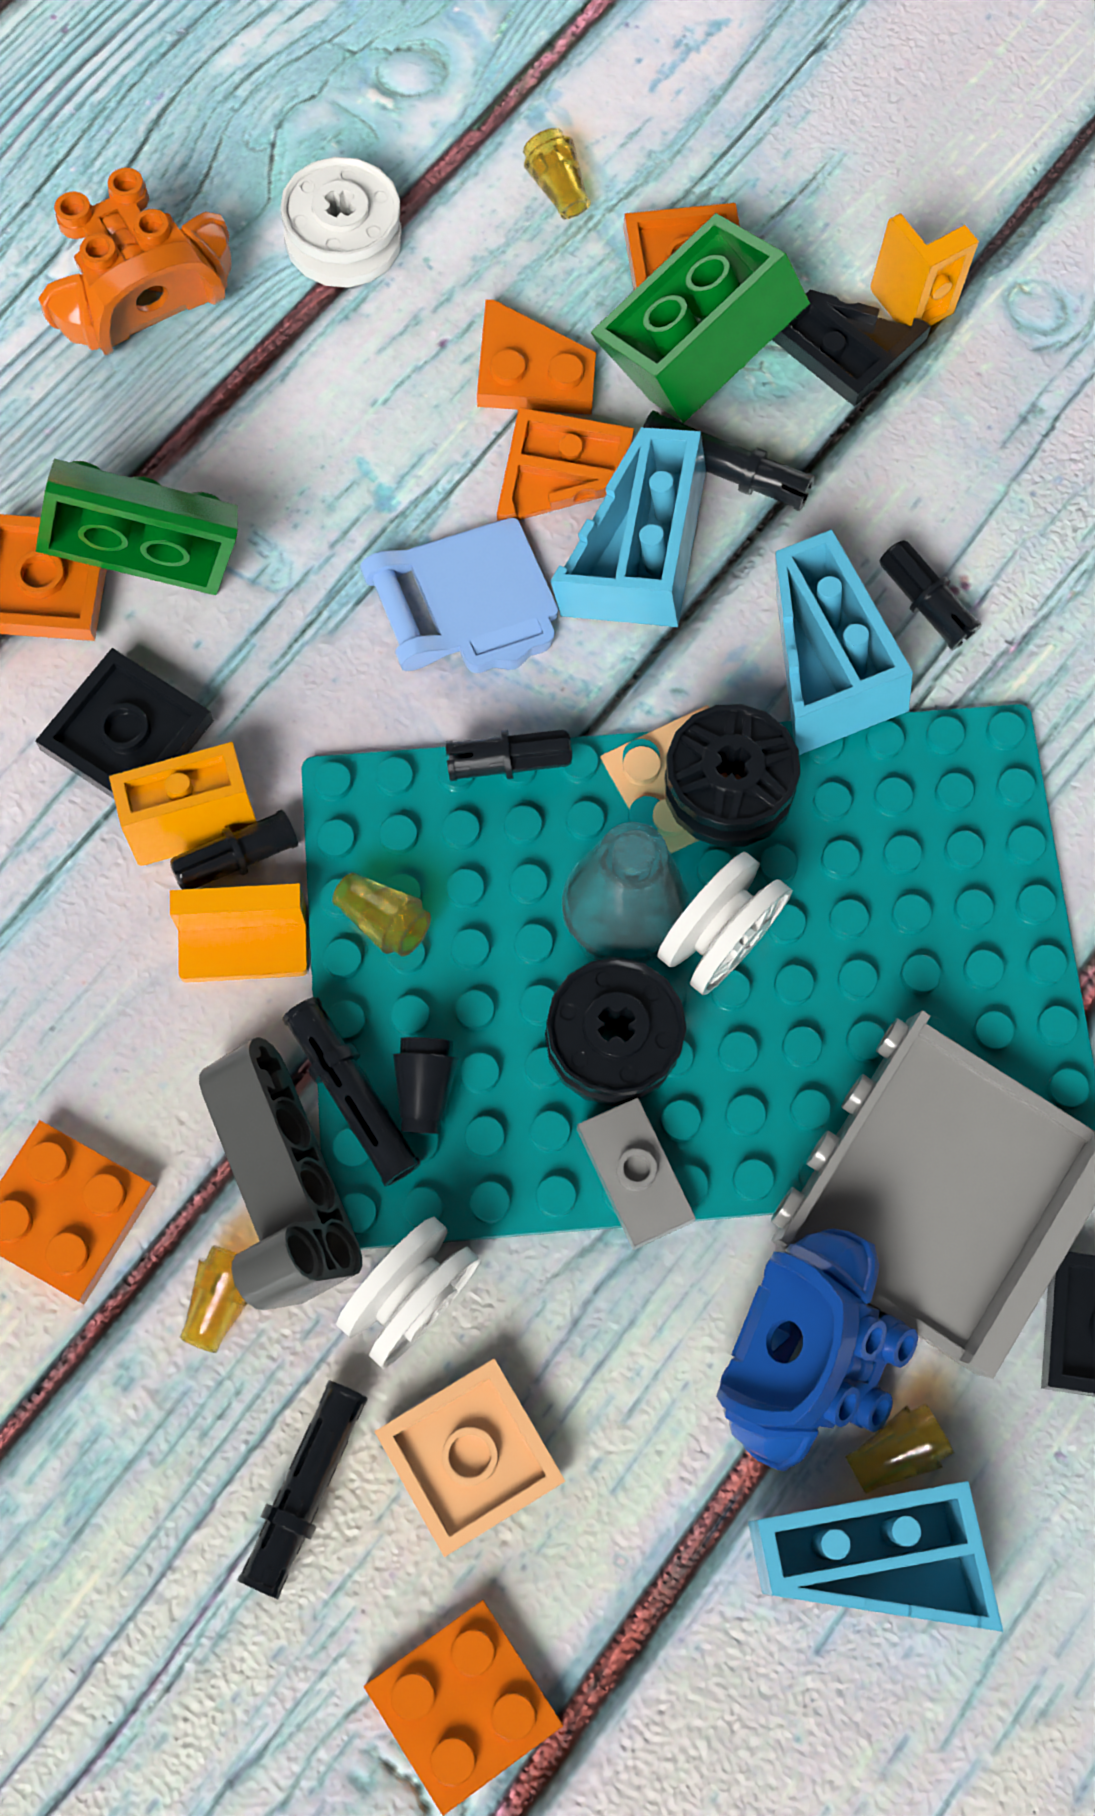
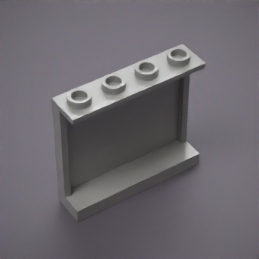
(956, 1185)

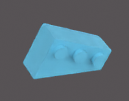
(641, 538)
(835, 646)
(885, 1555)

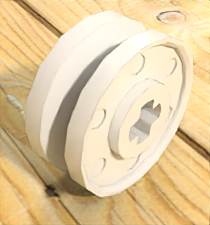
(341, 221)
(724, 922)
(407, 1292)

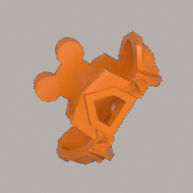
(125, 256)

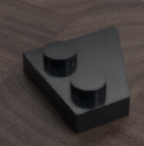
(849, 344)

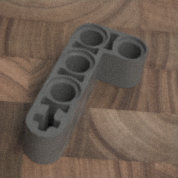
(282, 1179)

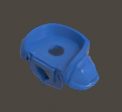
(823, 1295)

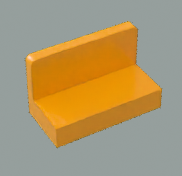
(918, 277)
(181, 802)
(240, 932)

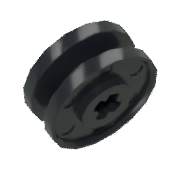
(733, 742)
(614, 994)

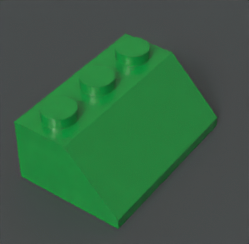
(702, 316)
(136, 526)

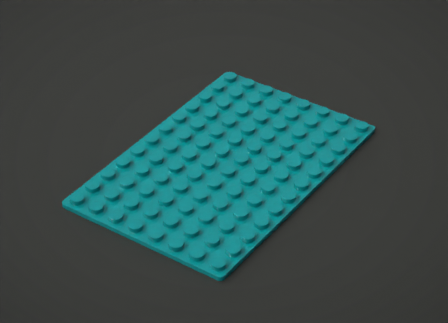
(914, 889)

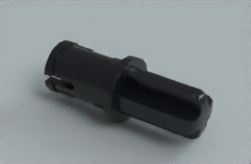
(929, 594)
(508, 754)
(234, 851)

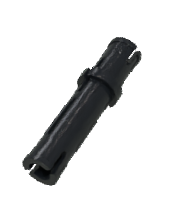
(746, 468)
(338, 1069)
(298, 1500)

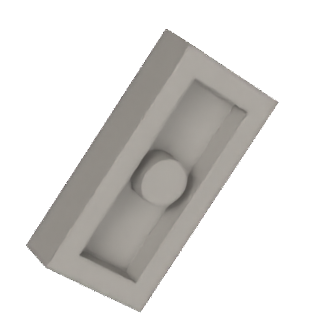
(635, 1173)

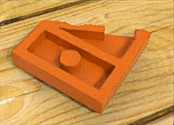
(532, 365)
(559, 462)

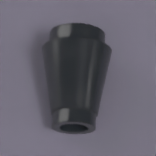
(424, 1082)

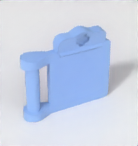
(480, 595)

